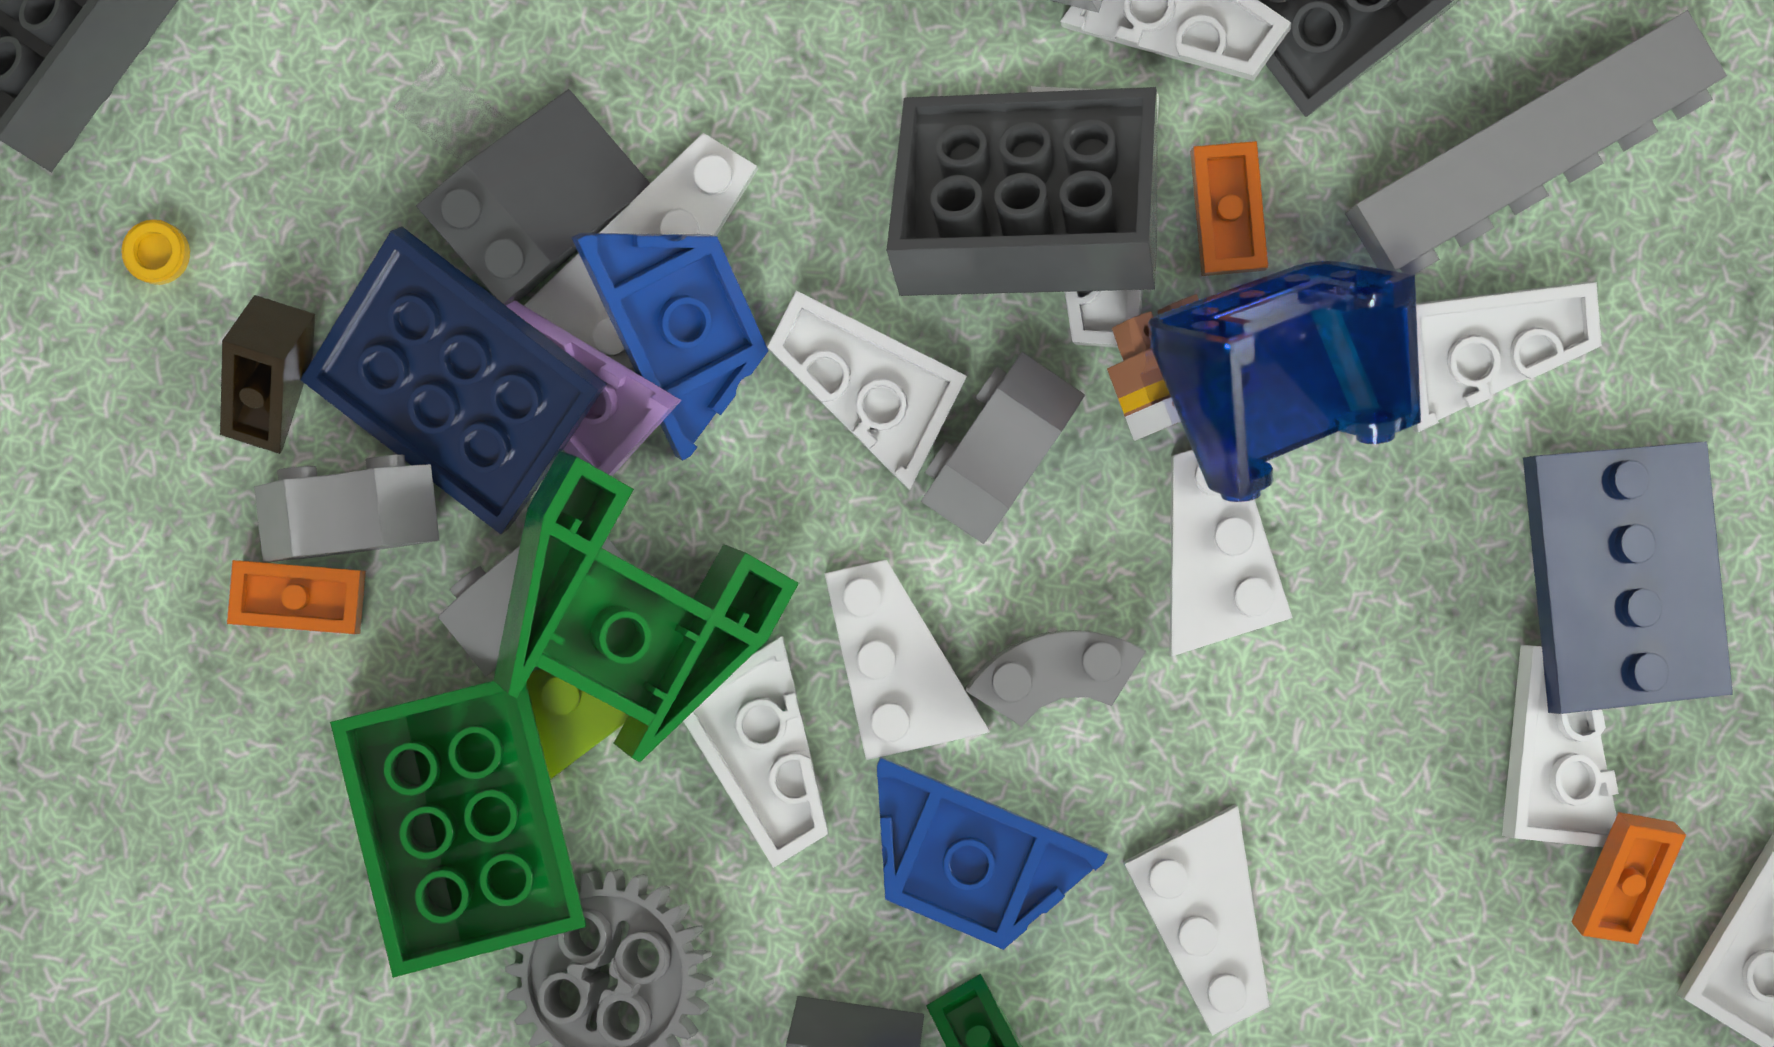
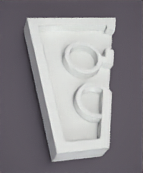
(869, 382)
(894, 667)
(762, 754)

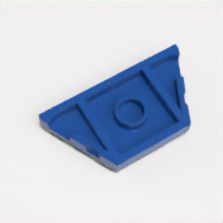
(677, 320)
(971, 858)

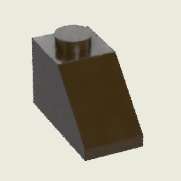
(263, 372)

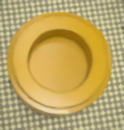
(155, 252)

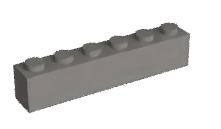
(1536, 144)

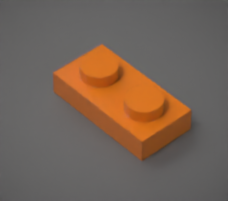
(1229, 208)
(296, 597)
(1628, 878)

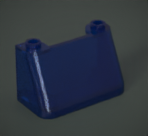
(1289, 366)

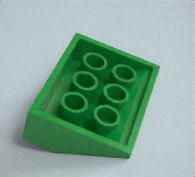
(457, 826)

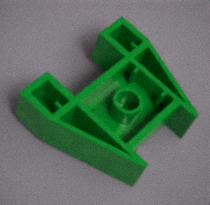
(618, 626)

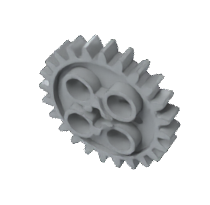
(659, 996)

